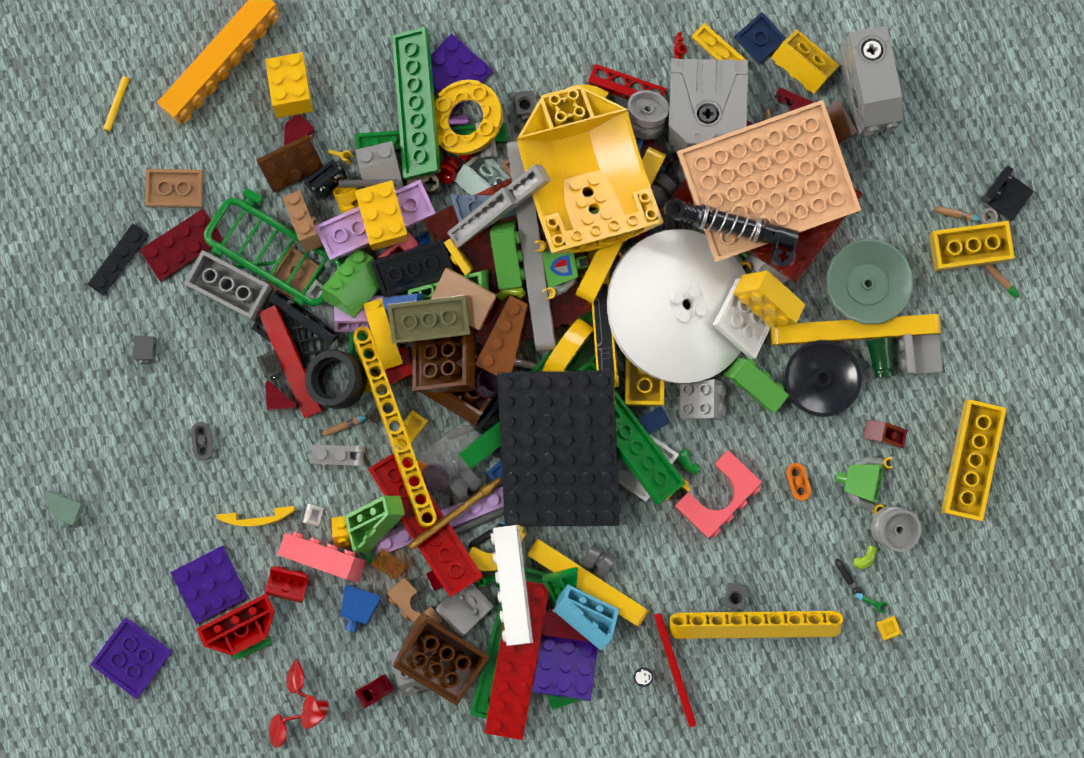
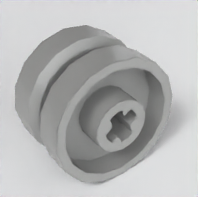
(647, 114)
(896, 528)

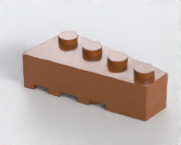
(504, 341)

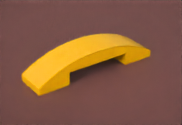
(280, 514)

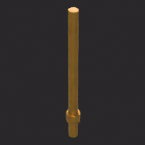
(484, 491)

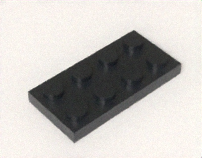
(412, 267)

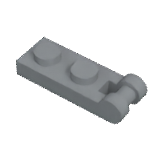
(337, 455)

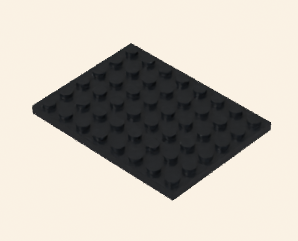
(559, 448)

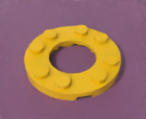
(488, 129)

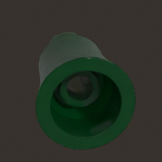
(881, 356)

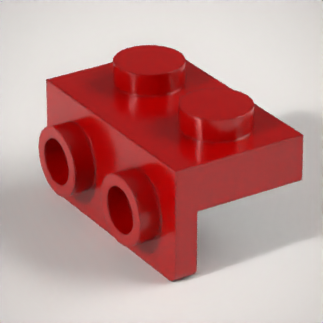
(287, 584)

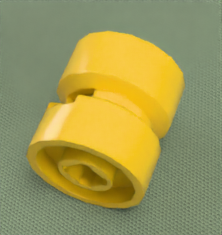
(346, 198)

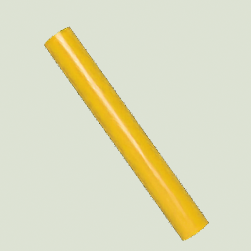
(116, 103)

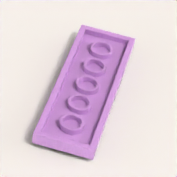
(347, 231)

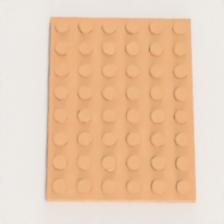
(772, 171)

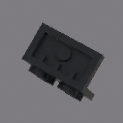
(1007, 194)

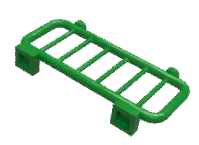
(253, 199)

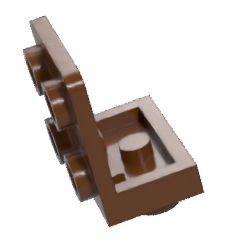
(840, 121)

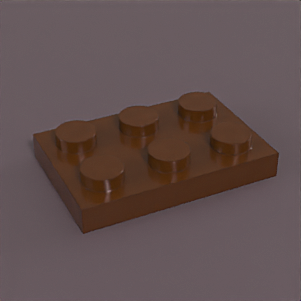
(290, 163)

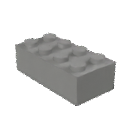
(228, 285)

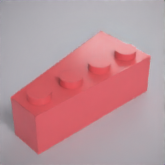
(321, 557)

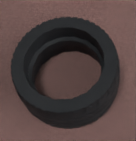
(316, 371)

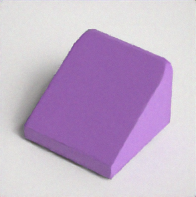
(458, 119)

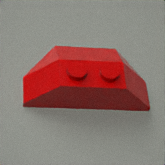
(239, 627)

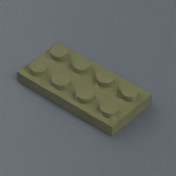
(428, 319)

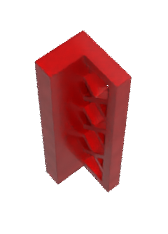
(616, 89)

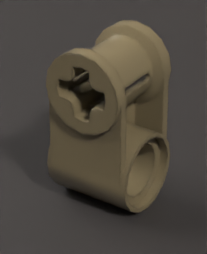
(425, 181)

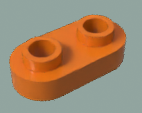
(799, 481)

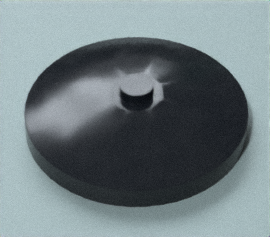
(822, 378)

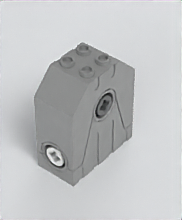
(871, 81)
(706, 99)

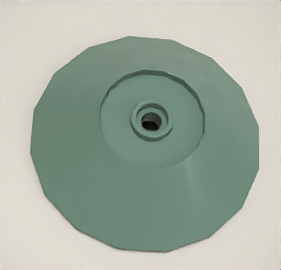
(882, 267)

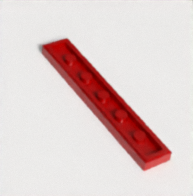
(288, 359)
(674, 670)

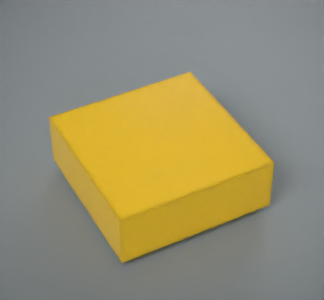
(888, 628)

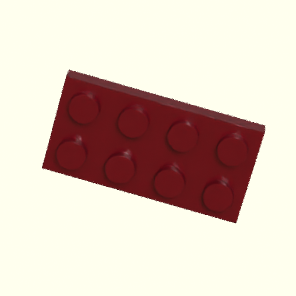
(179, 245)

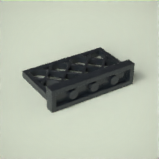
(306, 320)

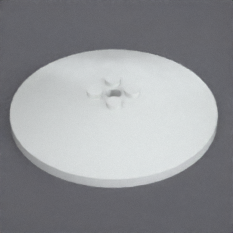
(649, 311)

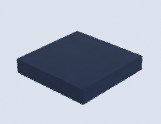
(760, 38)

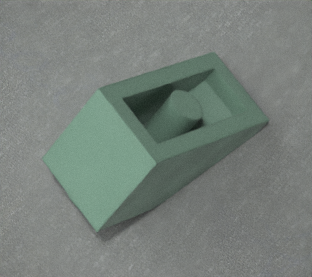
(64, 509)

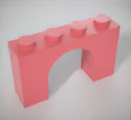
(743, 485)

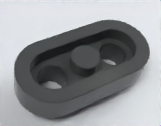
(201, 441)

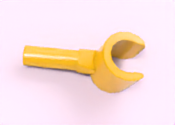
(343, 155)

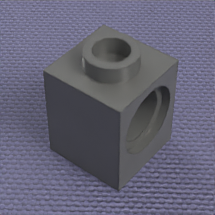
(524, 97)
(144, 349)
(741, 591)

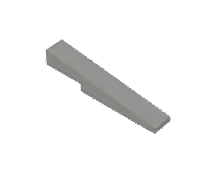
(499, 205)

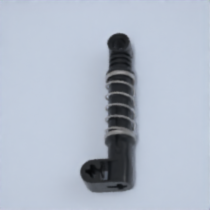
(756, 230)

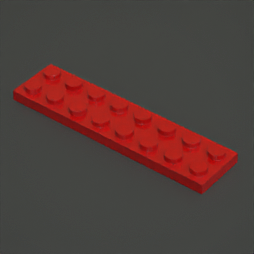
(443, 549)
(515, 673)

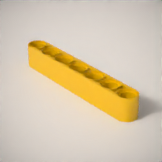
(589, 583)

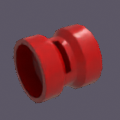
(449, 167)

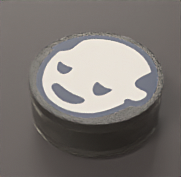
(643, 677)

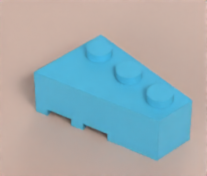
(587, 615)

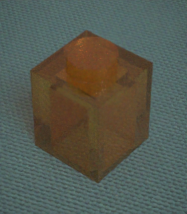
(389, 564)

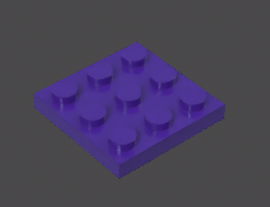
(454, 63)
(209, 584)
(131, 657)
(565, 668)

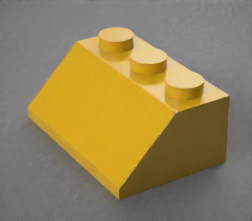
(805, 61)

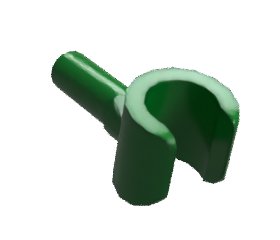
(877, 605)

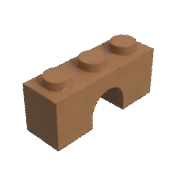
(302, 221)
(402, 595)

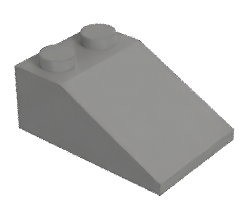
(379, 163)

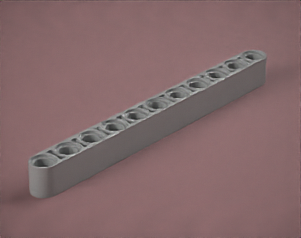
(533, 261)

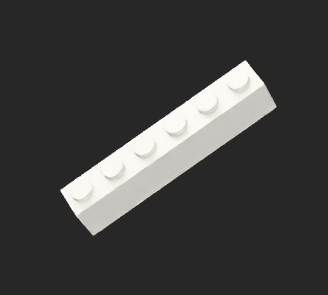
(512, 585)

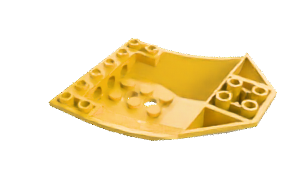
(581, 146)

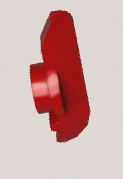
(679, 48)

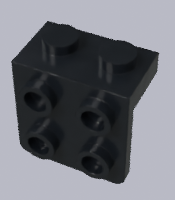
(325, 180)

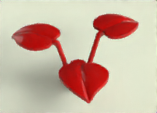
(312, 713)

